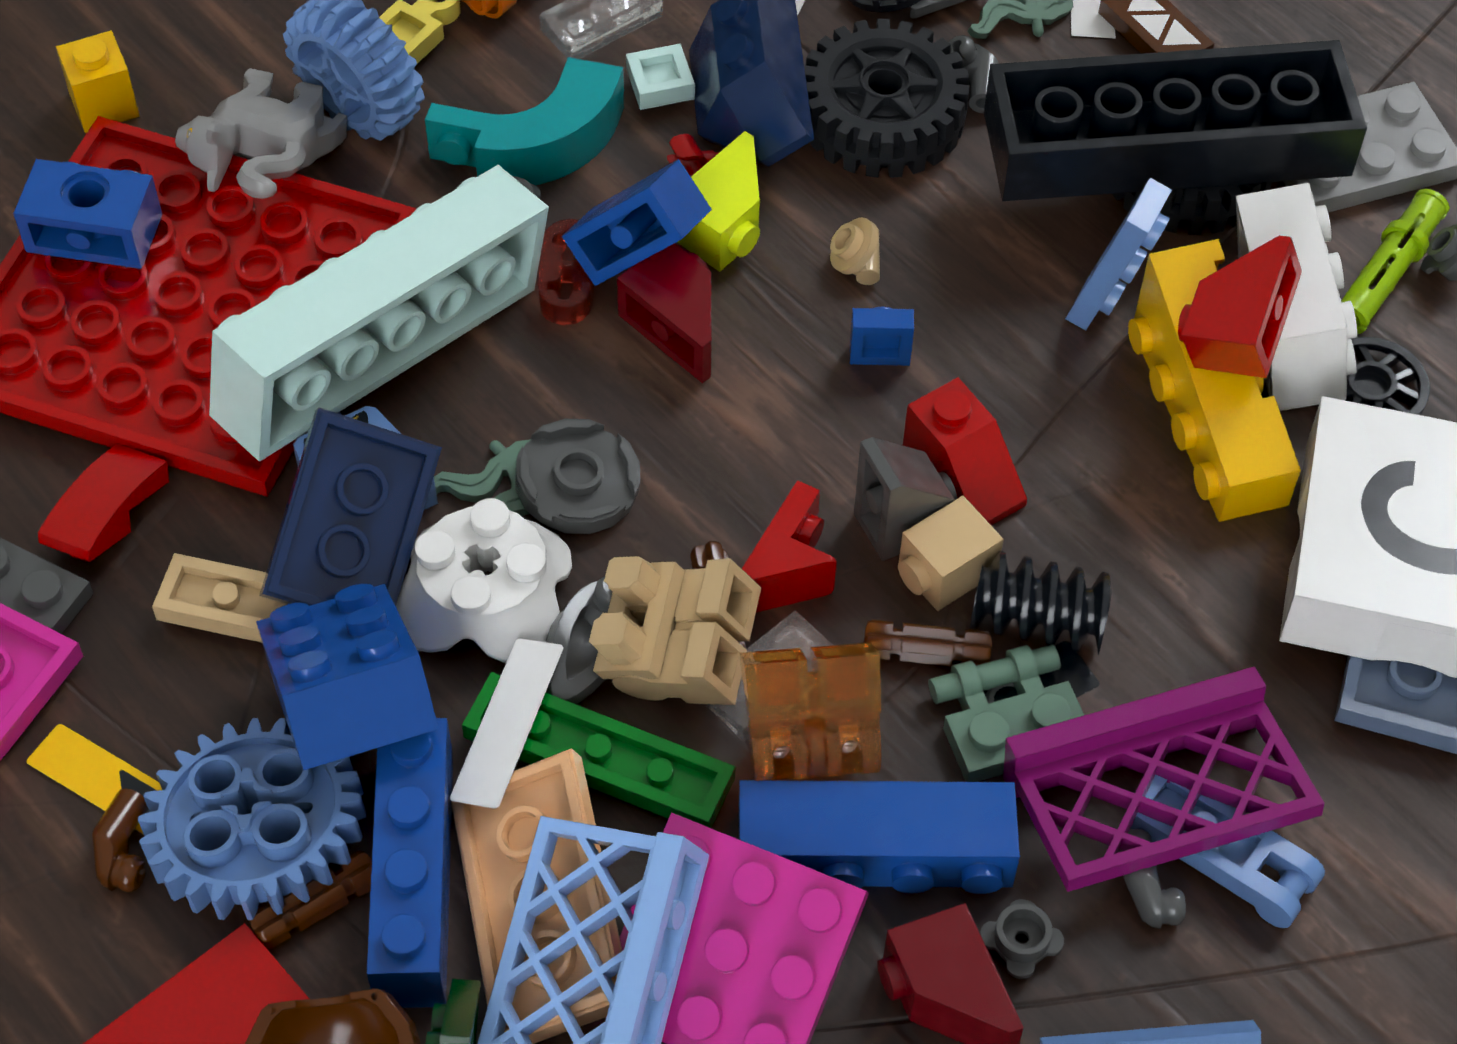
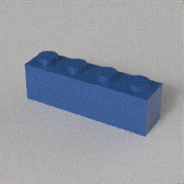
(888, 831)
(411, 869)

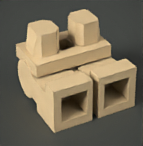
(675, 629)

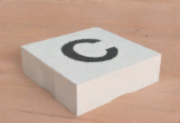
(1376, 538)

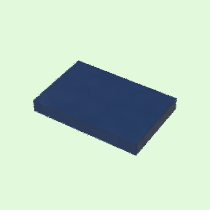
(350, 511)

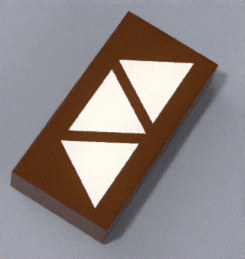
(1153, 25)

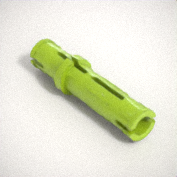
(1419, 218)

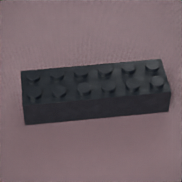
(1173, 120)

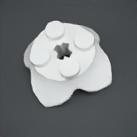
(452, 598)

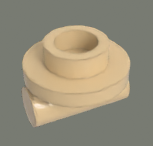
(857, 250)

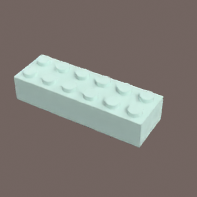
(375, 311)

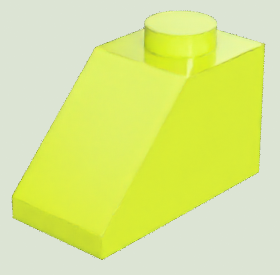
(732, 192)

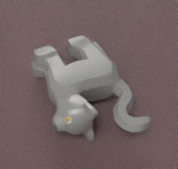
(267, 131)

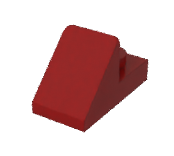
(786, 555)

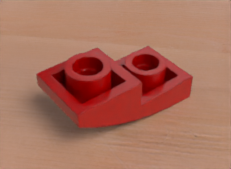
(98, 503)

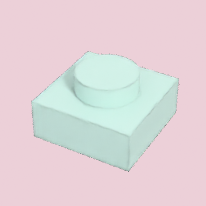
(660, 76)

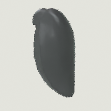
(572, 628)

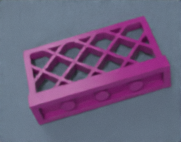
(1139, 738)

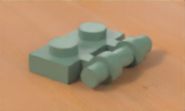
(982, 727)

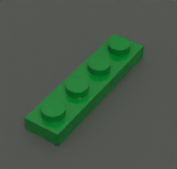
(621, 758)

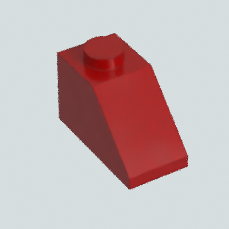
(1242, 311)
(968, 447)

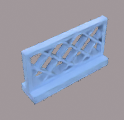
(653, 949)

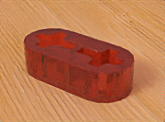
(554, 272)

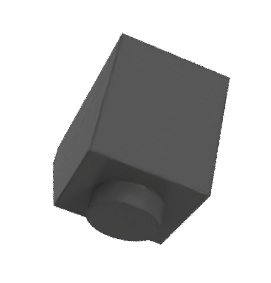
(896, 491)

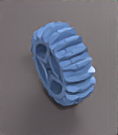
(357, 63)

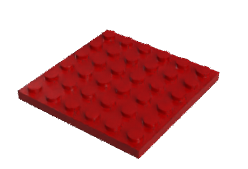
(130, 348)

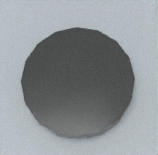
(577, 476)

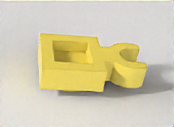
(421, 23)

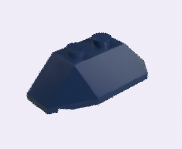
(752, 77)

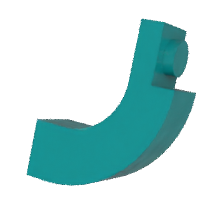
(537, 142)

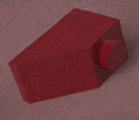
(671, 306)
(949, 979)

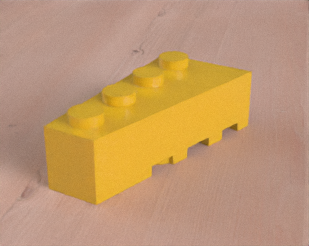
(1218, 417)

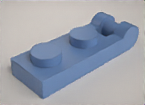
(1240, 862)

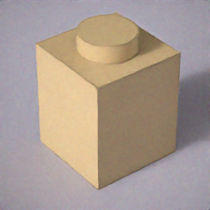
(946, 553)

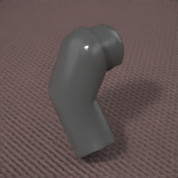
(977, 62)
(1154, 904)

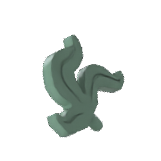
(1022, 11)
(484, 484)

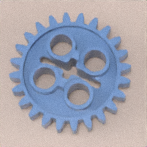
(246, 802)

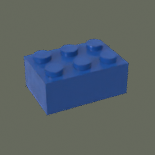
(346, 674)

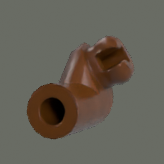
(110, 843)

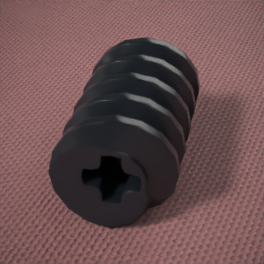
(1042, 601)

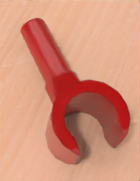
(689, 153)

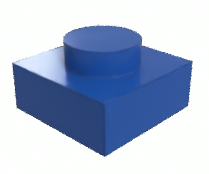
(881, 336)

